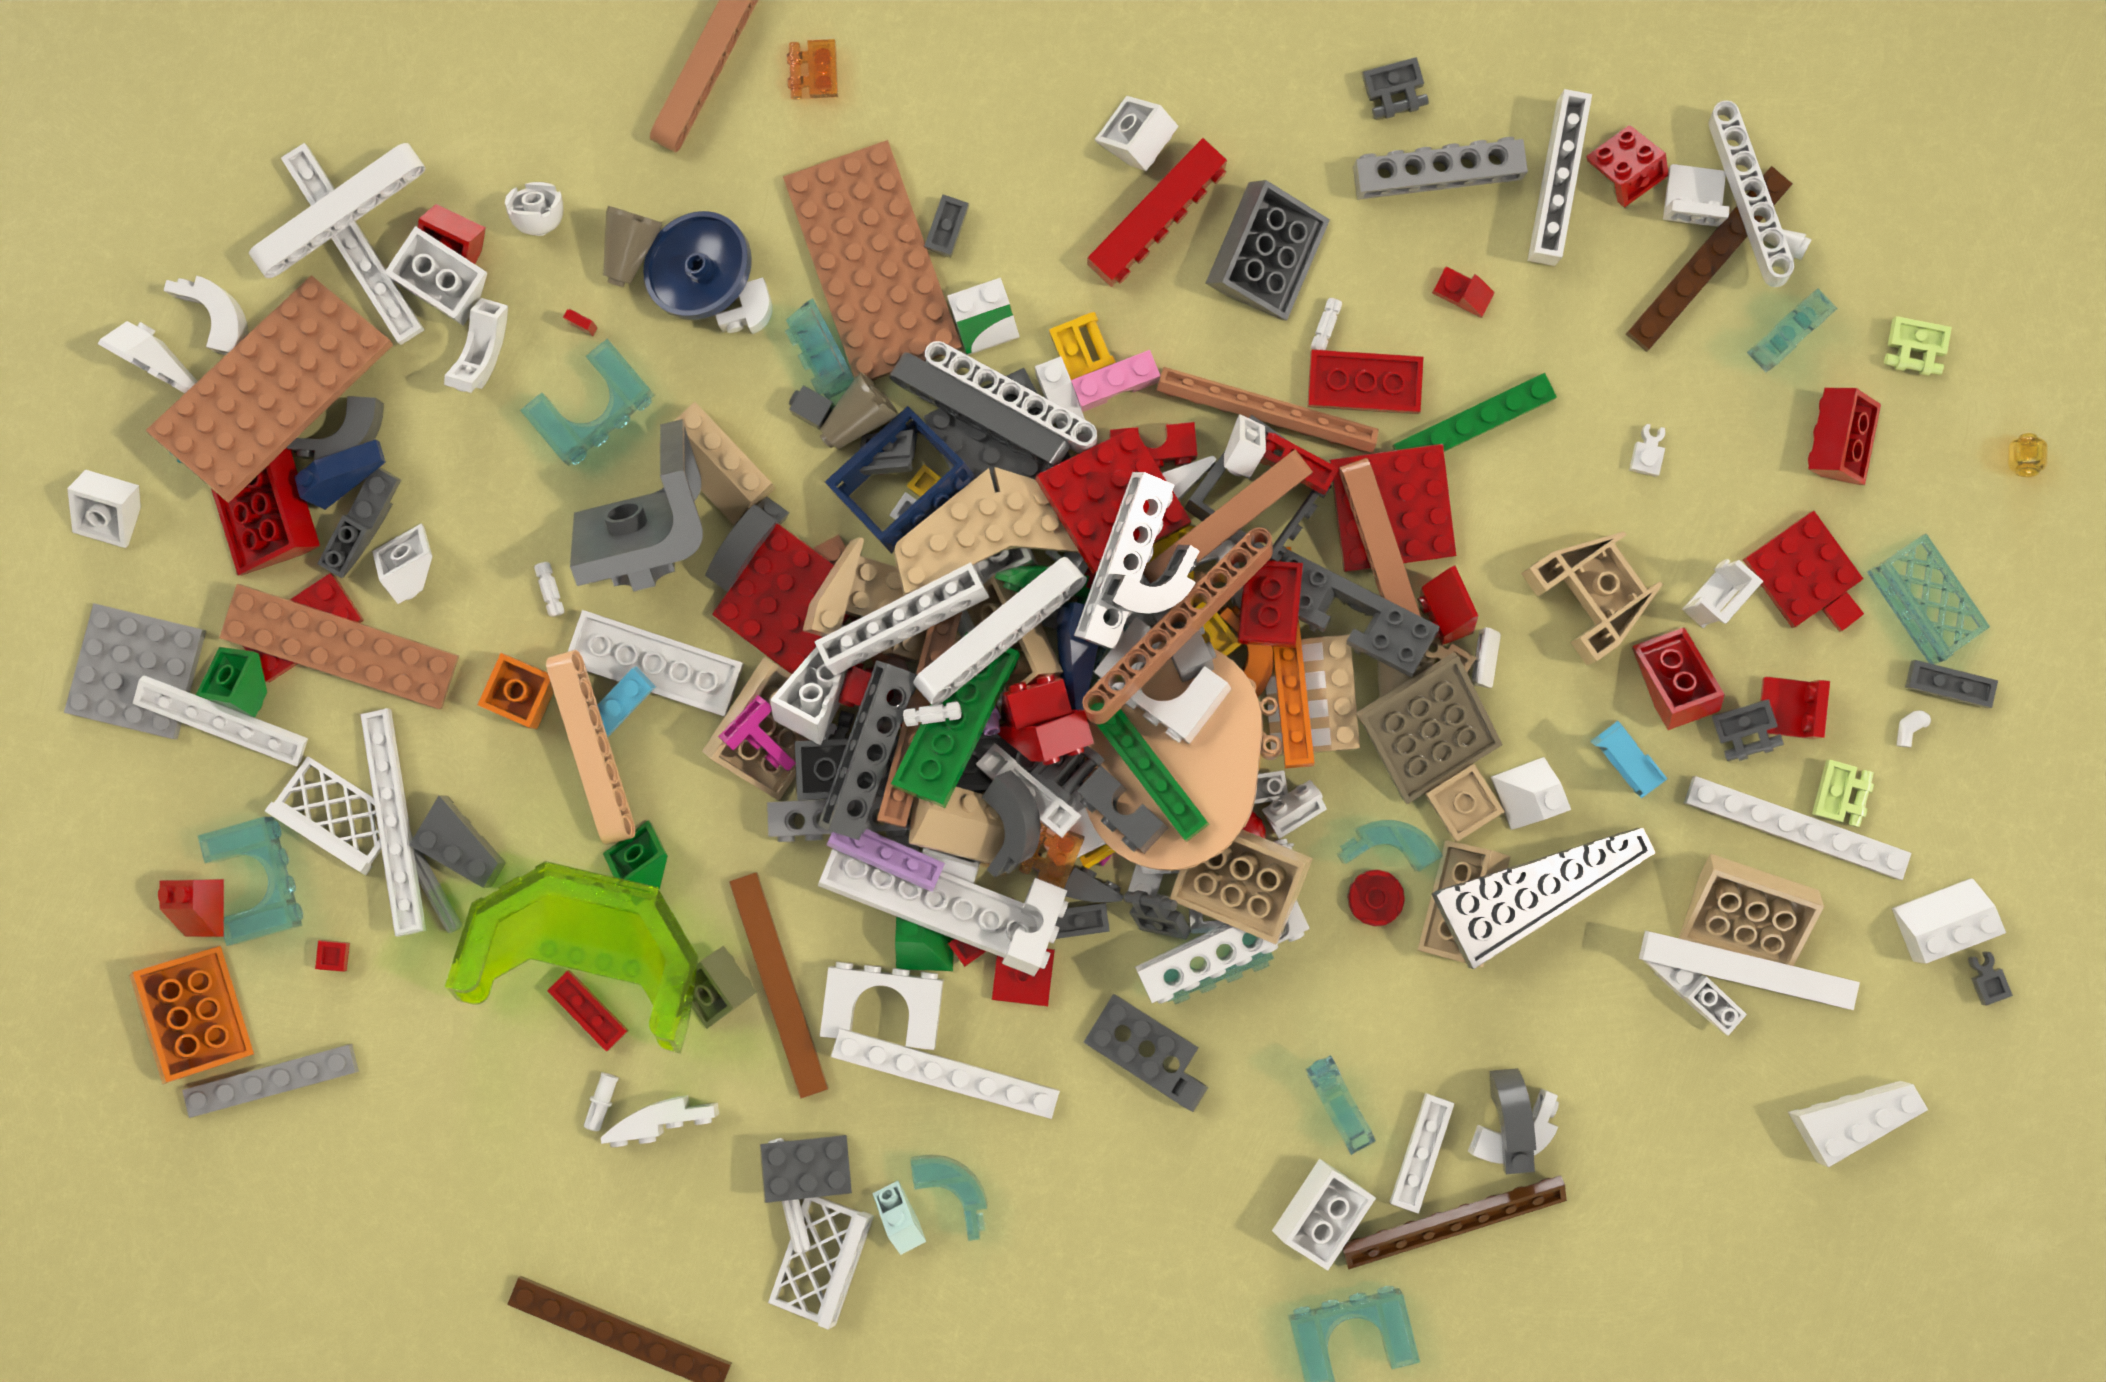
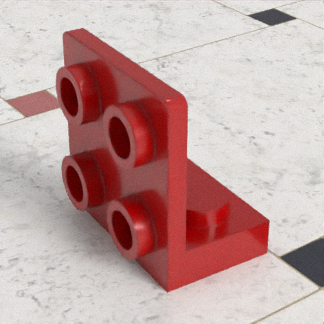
(1630, 163)
(1797, 706)

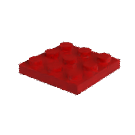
(1803, 569)

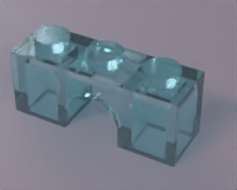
(1791, 330)

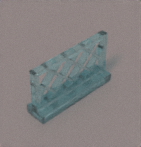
(1914, 616)

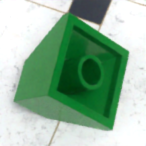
(235, 681)
(639, 858)
(921, 948)

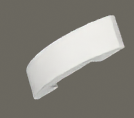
(1052, 809)

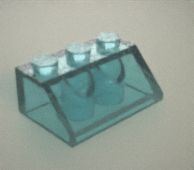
(819, 350)

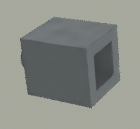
(810, 406)

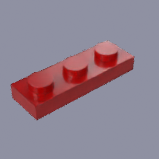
(587, 1010)

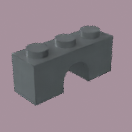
(1102, 793)

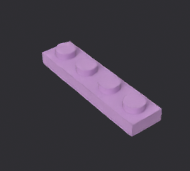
(890, 857)

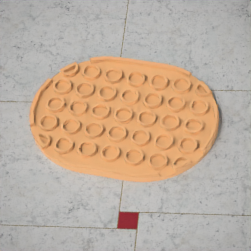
(1213, 770)

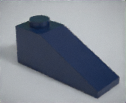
(336, 474)

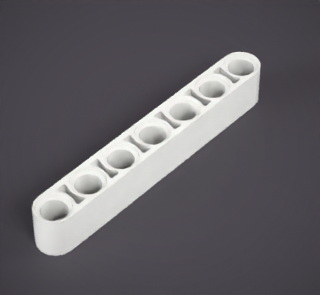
(1751, 206)
(337, 210)
(1004, 386)
(999, 631)

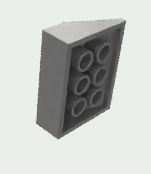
(1267, 249)

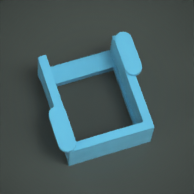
(1624, 754)

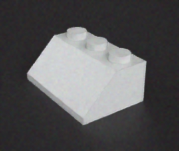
(437, 275)
(1947, 921)
(1323, 1214)

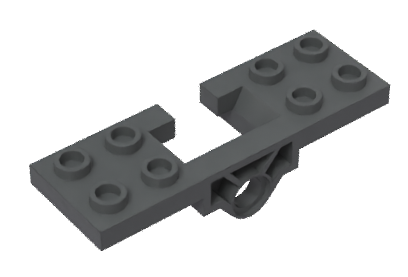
(1392, 635)

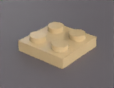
(1464, 802)

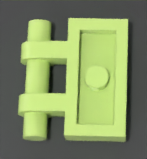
(1920, 337)
(1835, 793)

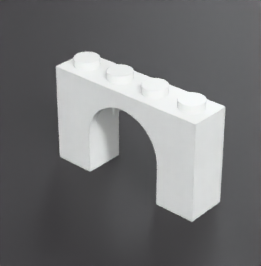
(1181, 715)
(920, 992)

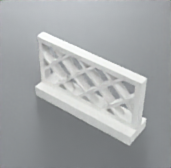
(315, 831)
(843, 1270)

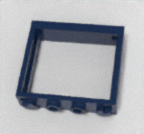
(928, 503)

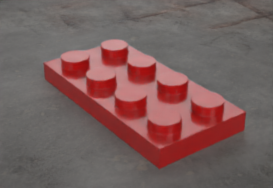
(1365, 381)
(323, 595)

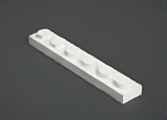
(219, 720)

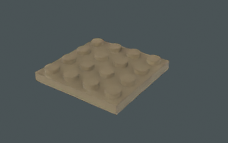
(1430, 728)

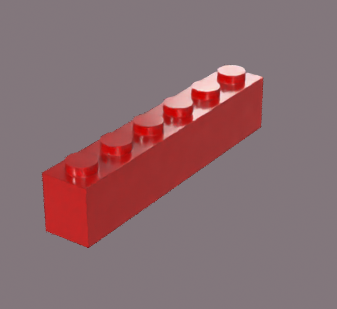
(1156, 213)

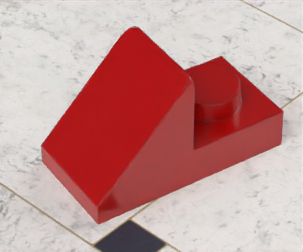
(1465, 292)

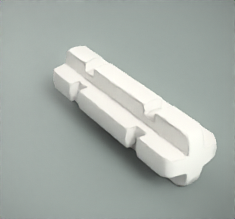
(1326, 324)
(549, 589)
(932, 714)

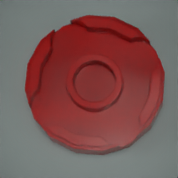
(1376, 897)

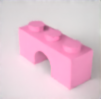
(1127, 375)

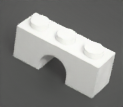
(1044, 905)

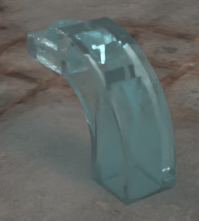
(1410, 840)
(1339, 1104)
(959, 1179)

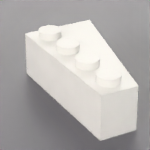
(809, 698)
(1856, 1120)

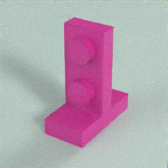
(746, 727)

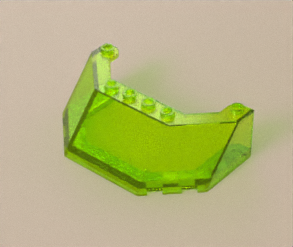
(586, 926)

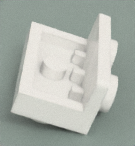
(1294, 809)

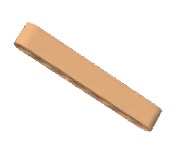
(590, 747)

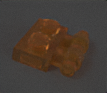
(821, 68)
(1059, 859)

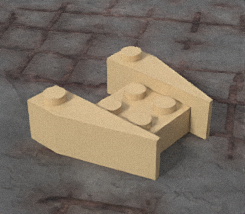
(1602, 585)
(857, 589)

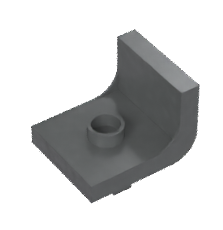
(646, 534)

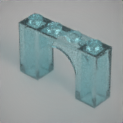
(573, 439)
(278, 908)
(1384, 1309)

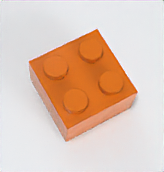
(517, 691)

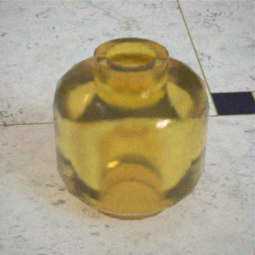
(2027, 455)

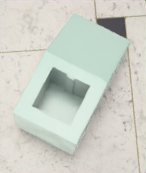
(899, 1218)

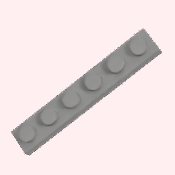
(270, 1080)

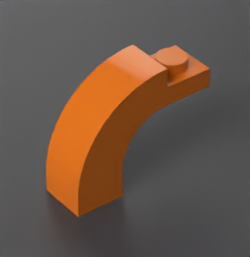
(1259, 657)

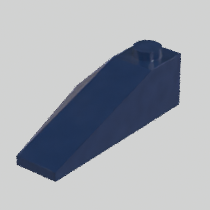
(1075, 654)

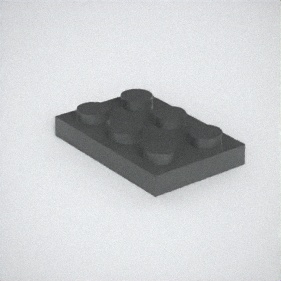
(805, 1168)

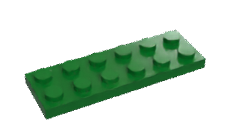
(944, 748)

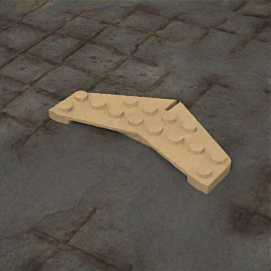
(978, 526)

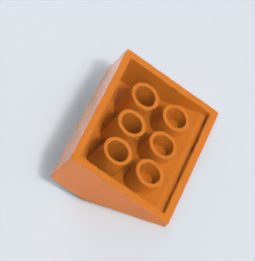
(191, 1014)

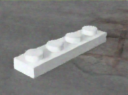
(1421, 1153)

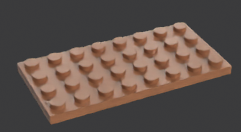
(871, 259)
(269, 388)

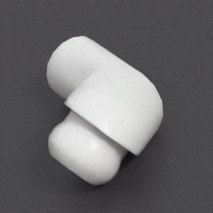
(1909, 725)

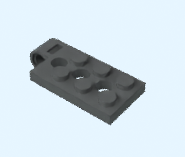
(1177, 1085)

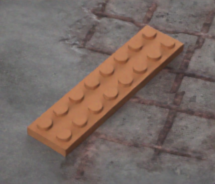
(339, 646)

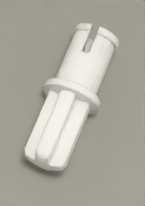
(600, 1101)

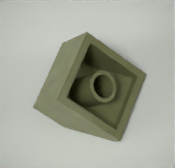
(719, 987)

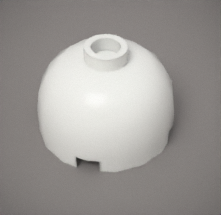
(535, 209)

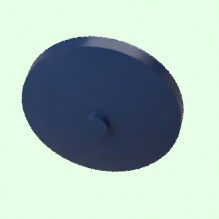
(697, 265)

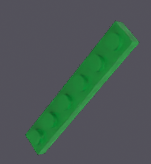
(1484, 416)
(1152, 774)

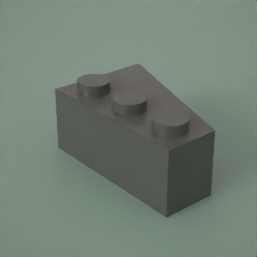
(455, 843)

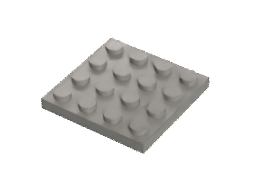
(114, 657)

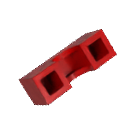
(1178, 447)

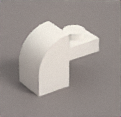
(755, 309)

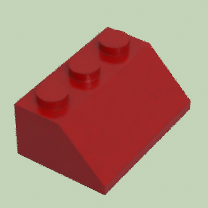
(1844, 435)

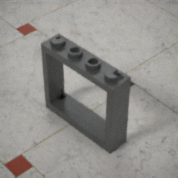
(1202, 511)

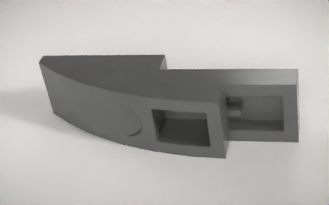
(361, 524)
(1084, 886)

